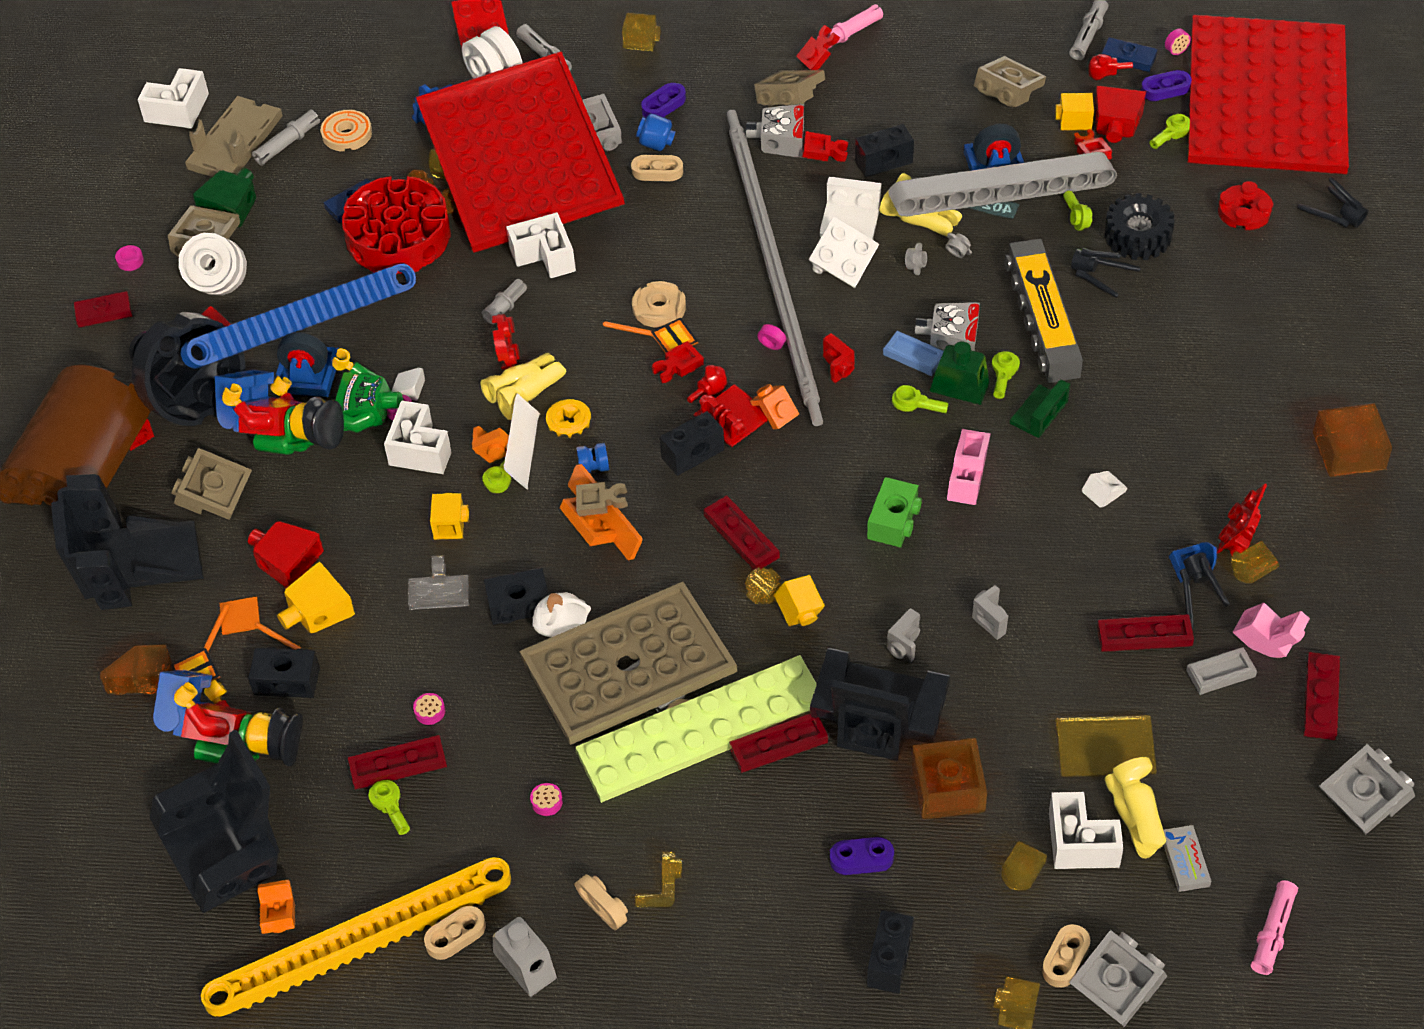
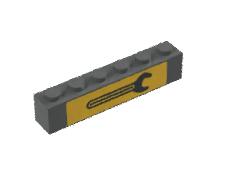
(1043, 311)

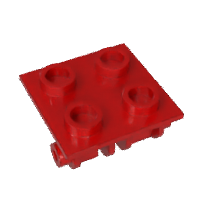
(477, 16)
(733, 413)
(1242, 523)

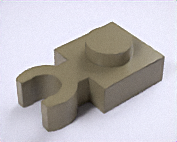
(596, 498)

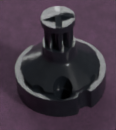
(166, 382)

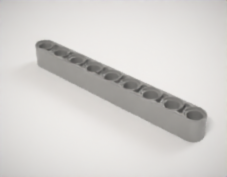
(1001, 184)

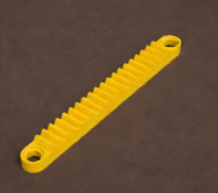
(355, 937)

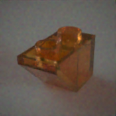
(136, 670)

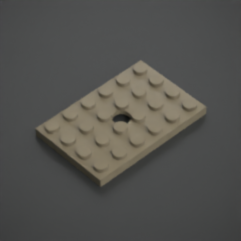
(663, 631)

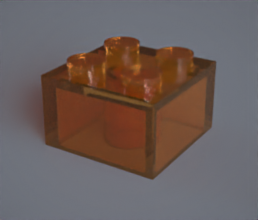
(1352, 439)
(949, 778)

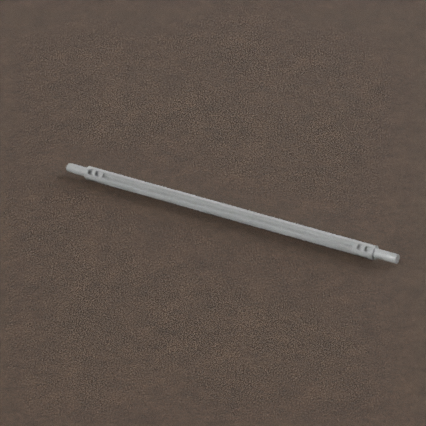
(775, 270)

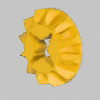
(571, 409)

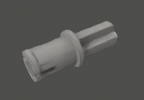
(504, 300)

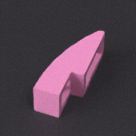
(968, 467)

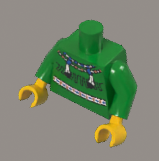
(363, 395)

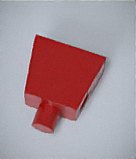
(1118, 112)
(285, 551)

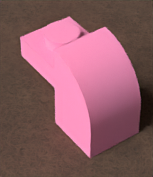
(1268, 633)

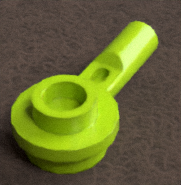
(1176, 127)
(1080, 214)
(1005, 366)
(908, 399)
(496, 479)
(385, 797)

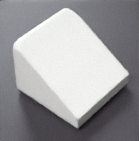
(410, 383)
(1103, 488)

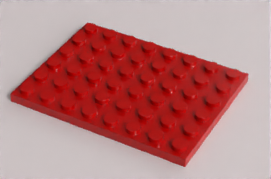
(1268, 94)
(518, 149)

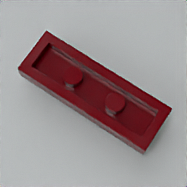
(741, 533)
(1145, 633)
(1321, 696)
(778, 742)
(397, 762)

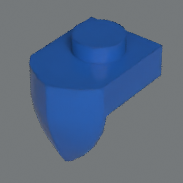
(1178, 556)

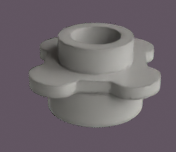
(958, 245)
(916, 258)

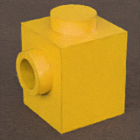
(1075, 111)
(448, 516)
(799, 601)

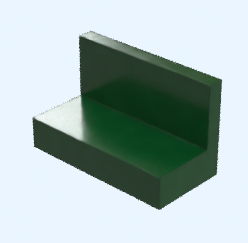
(1041, 408)

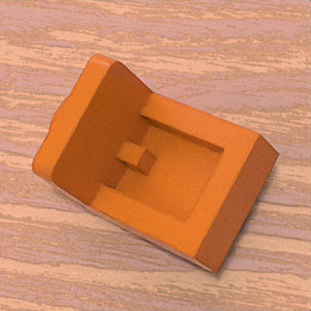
(775, 405)
(490, 445)
(276, 907)

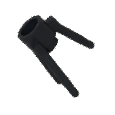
(1351, 211)
(1088, 260)
(1199, 569)

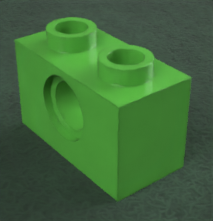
(893, 512)

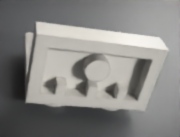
(853, 203)

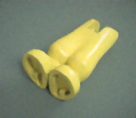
(939, 222)
(525, 379)
(1137, 805)

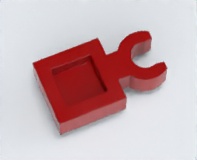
(815, 51)
(1088, 144)
(820, 147)
(679, 360)

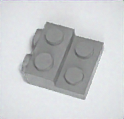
(603, 121)
(1368, 788)
(1119, 977)

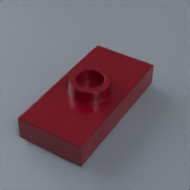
(102, 309)

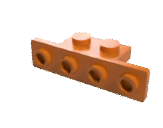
(604, 527)

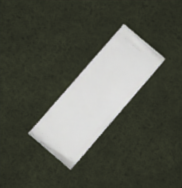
(521, 441)

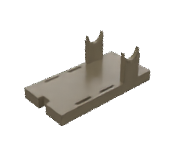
(232, 137)

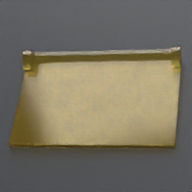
(1102, 742)

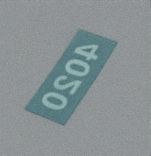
(1004, 209)

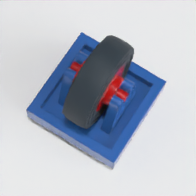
(994, 147)
(306, 364)

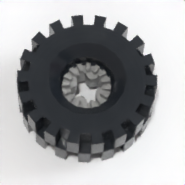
(1150, 216)

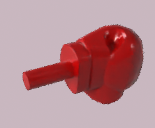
(1103, 65)
(712, 382)

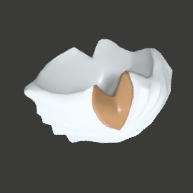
(559, 614)

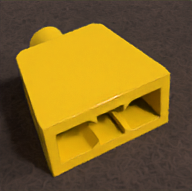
(315, 601)

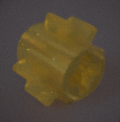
(762, 585)

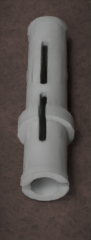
(537, 43)
(1081, 45)
(293, 131)

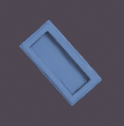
(913, 353)

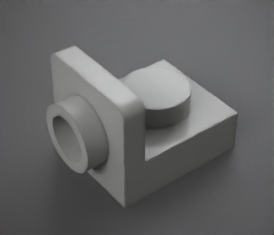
(989, 613)
(902, 636)

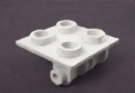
(843, 252)

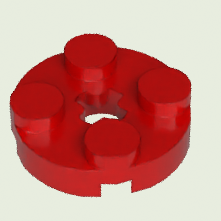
(1248, 195)
(504, 346)

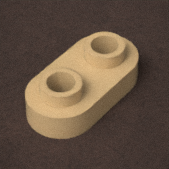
(657, 167)
(595, 895)
(453, 932)
(1064, 957)

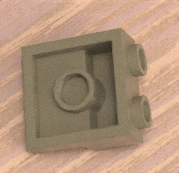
(1008, 81)
(788, 87)
(198, 221)
(210, 484)

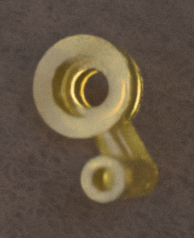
(670, 870)

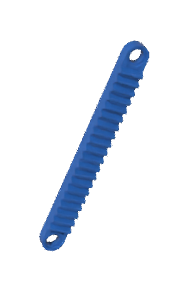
(297, 315)

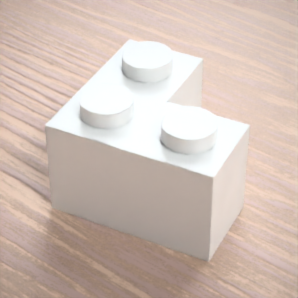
(174, 103)
(542, 240)
(414, 442)
(1079, 840)

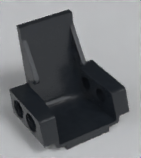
(112, 558)
(877, 706)
(219, 827)

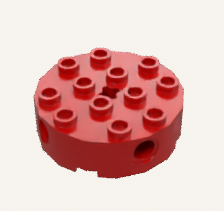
(396, 224)

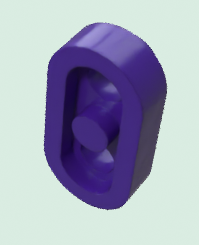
(1166, 85)
(664, 100)
(862, 856)

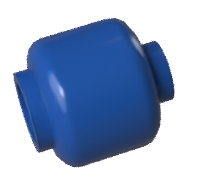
(655, 132)

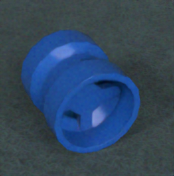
(585, 457)

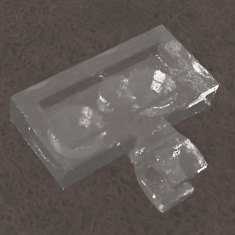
(438, 590)

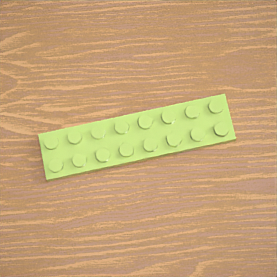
(696, 728)

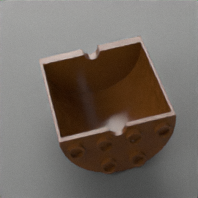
(77, 430)

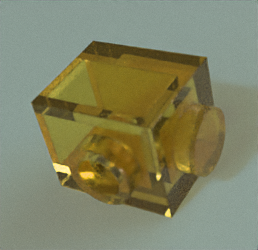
(640, 31)
(1017, 1003)

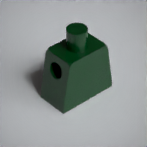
(228, 193)
(961, 374)

